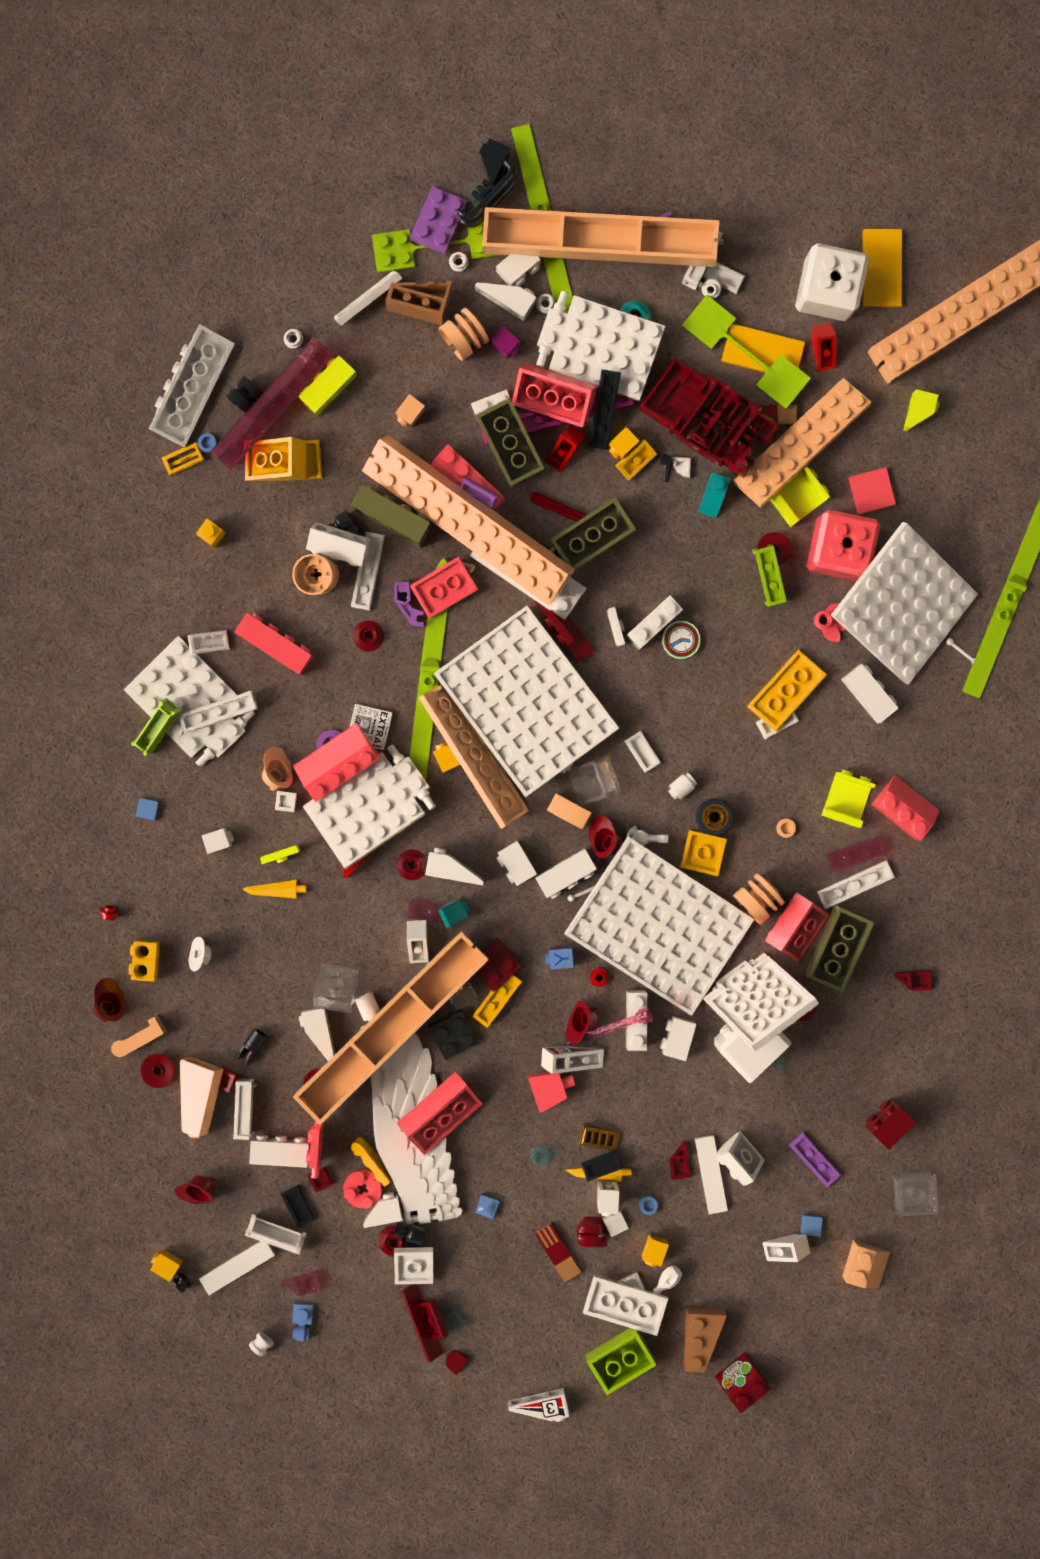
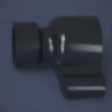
(345, 523)
(413, 1234)

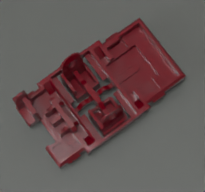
(682, 395)

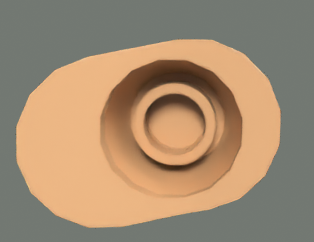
(277, 769)

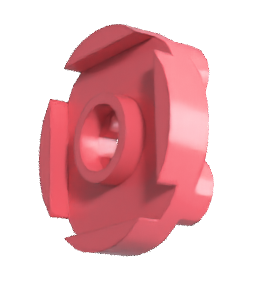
(352, 1193)

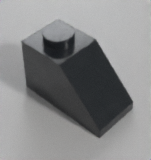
(492, 159)

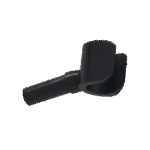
(665, 460)

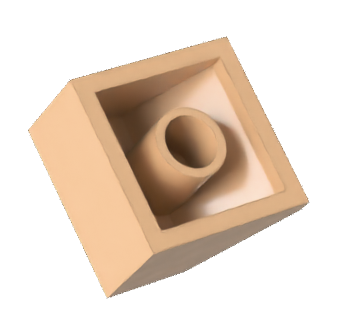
(865, 1265)

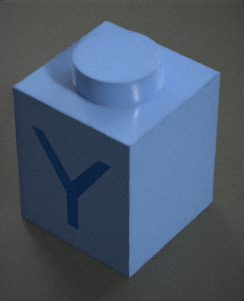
(559, 958)

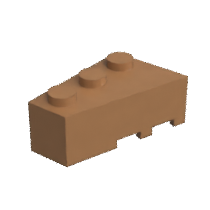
(420, 301)
(701, 1335)

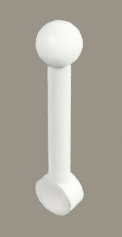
(950, 641)
(571, 897)

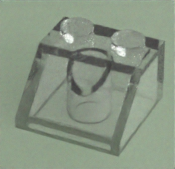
(594, 780)

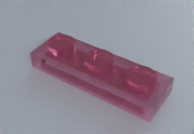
(856, 854)

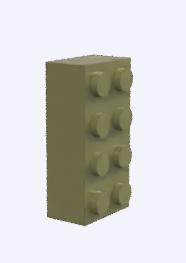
(509, 441)
(390, 515)
(593, 535)
(838, 949)

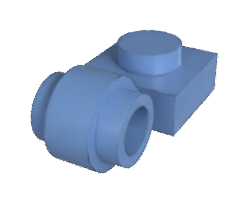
(302, 1315)

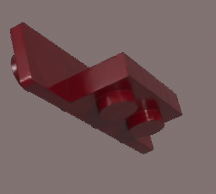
(567, 633)
(426, 1320)

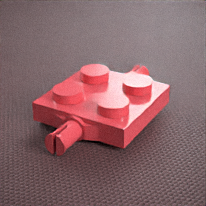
(314, 1153)

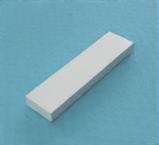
(366, 298)
(368, 573)
(218, 711)
(855, 884)
(711, 1174)
(236, 1267)

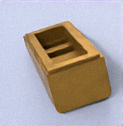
(583, 1138)

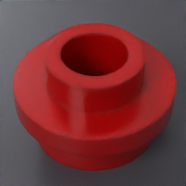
(109, 912)
(594, 973)

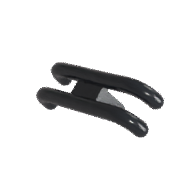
(489, 196)

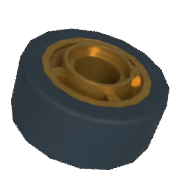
(703, 817)

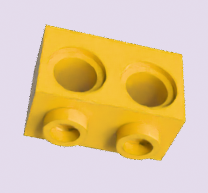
(151, 961)

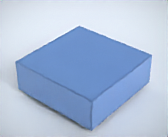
(147, 809)
(811, 1225)

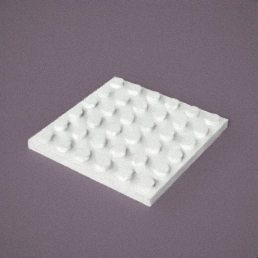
(904, 603)

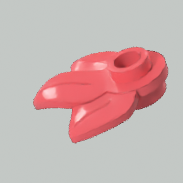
(832, 628)

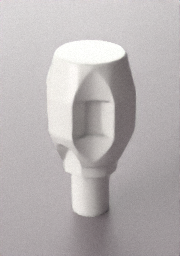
(668, 1279)

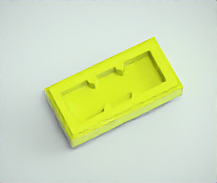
(281, 855)

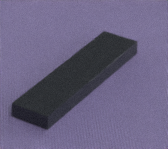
(604, 409)

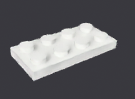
(625, 1305)

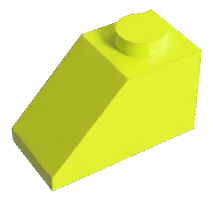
(921, 408)

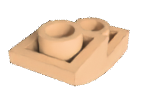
(569, 811)

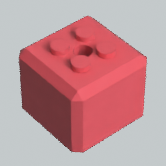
(828, 554)

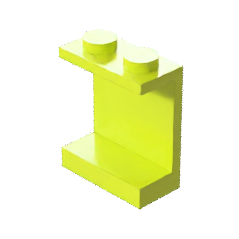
(800, 496)
(847, 798)

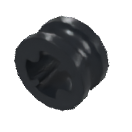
(181, 1282)

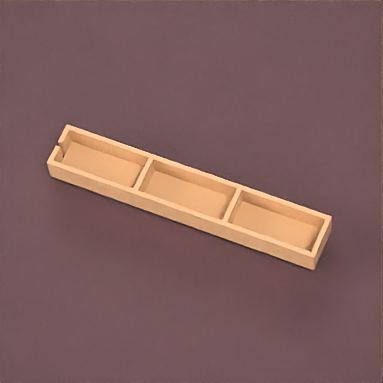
(601, 237)
(958, 314)
(468, 520)
(390, 1027)

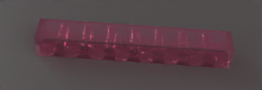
(271, 403)

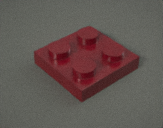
(499, 966)

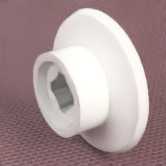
(199, 954)

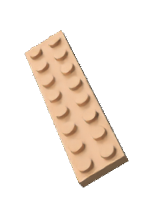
(803, 442)
(474, 757)

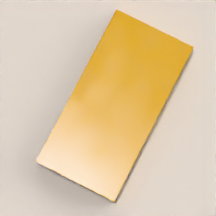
(884, 269)
(762, 345)
(787, 690)

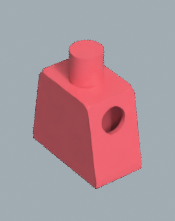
(549, 1088)

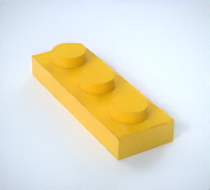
(496, 1001)

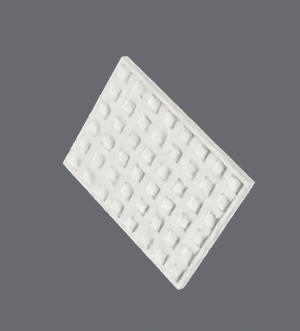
(526, 701)
(659, 926)

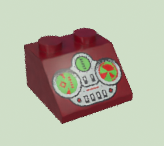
(742, 1382)

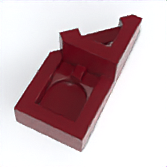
(915, 979)
(679, 1163)

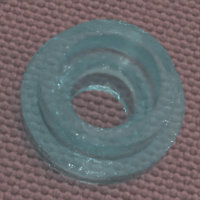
(543, 1160)

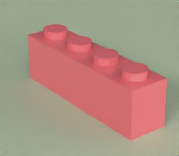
(273, 643)

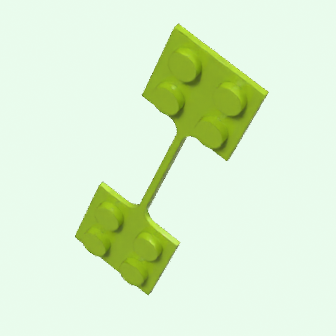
(396, 250)
(781, 380)

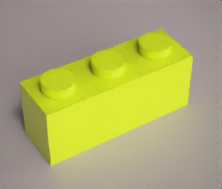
(327, 385)

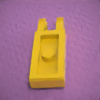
(371, 1160)

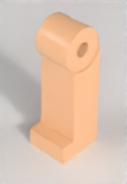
(124, 1046)

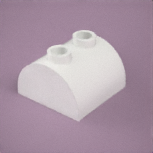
(740, 1158)

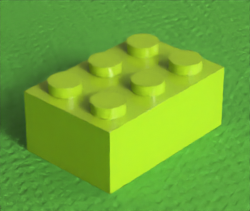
(620, 1360)

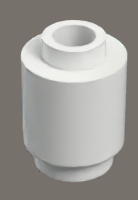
(682, 786)

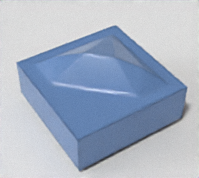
(487, 1206)

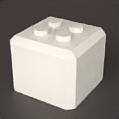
(827, 297)
(743, 1058)

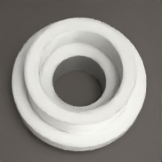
(458, 255)
(714, 283)
(545, 297)
(293, 332)

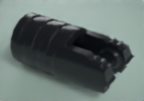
(253, 1044)

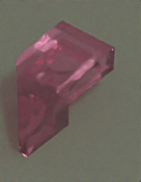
(423, 911)
(304, 1283)

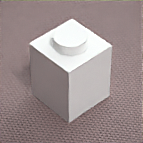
(217, 840)

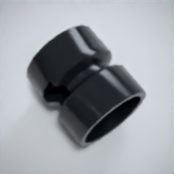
(240, 399)

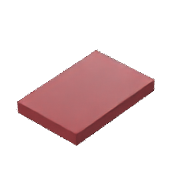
(444, 587)

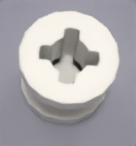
(261, 1344)

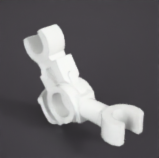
(643, 838)

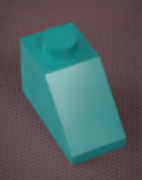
(714, 495)
(454, 912)

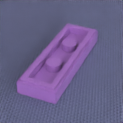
(814, 1159)

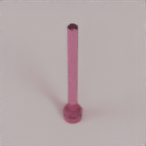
(642, 1016)

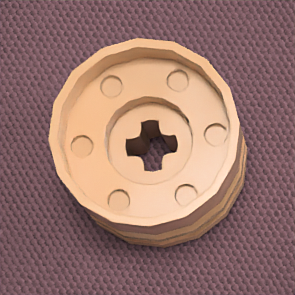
(464, 333)
(304, 575)
(759, 898)

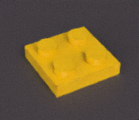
(703, 853)

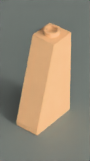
(198, 1095)

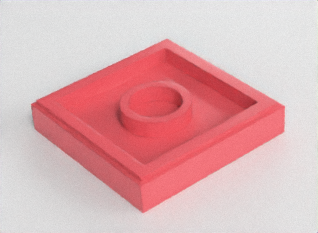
(872, 491)

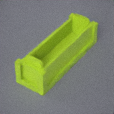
(770, 575)
(157, 726)

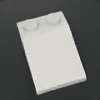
(448, 867)

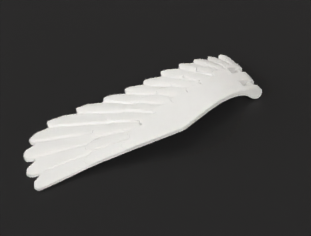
(419, 1179)

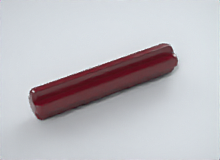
(556, 507)

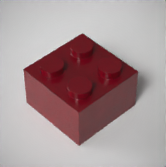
(889, 1123)

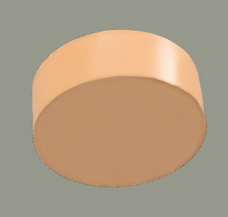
(786, 828)

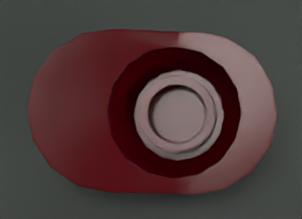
(604, 837)
(108, 1000)
(582, 1020)
(197, 1190)
(591, 1232)

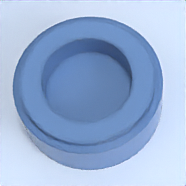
(207, 442)
(648, 1204)

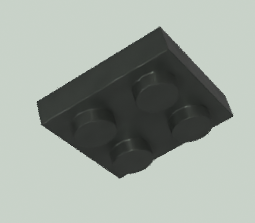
(453, 1034)

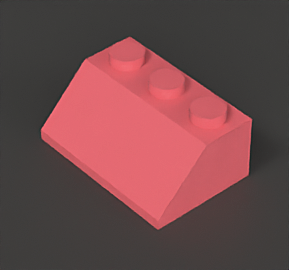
(906, 808)
(797, 927)

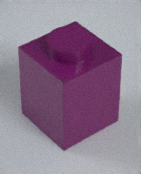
(505, 343)

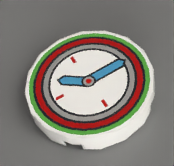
(681, 639)

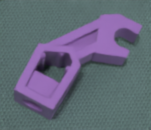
(409, 612)

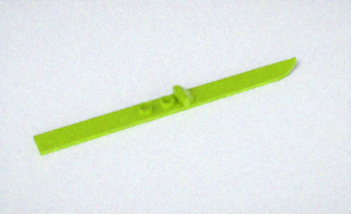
(539, 201)
(1005, 608)
(430, 664)

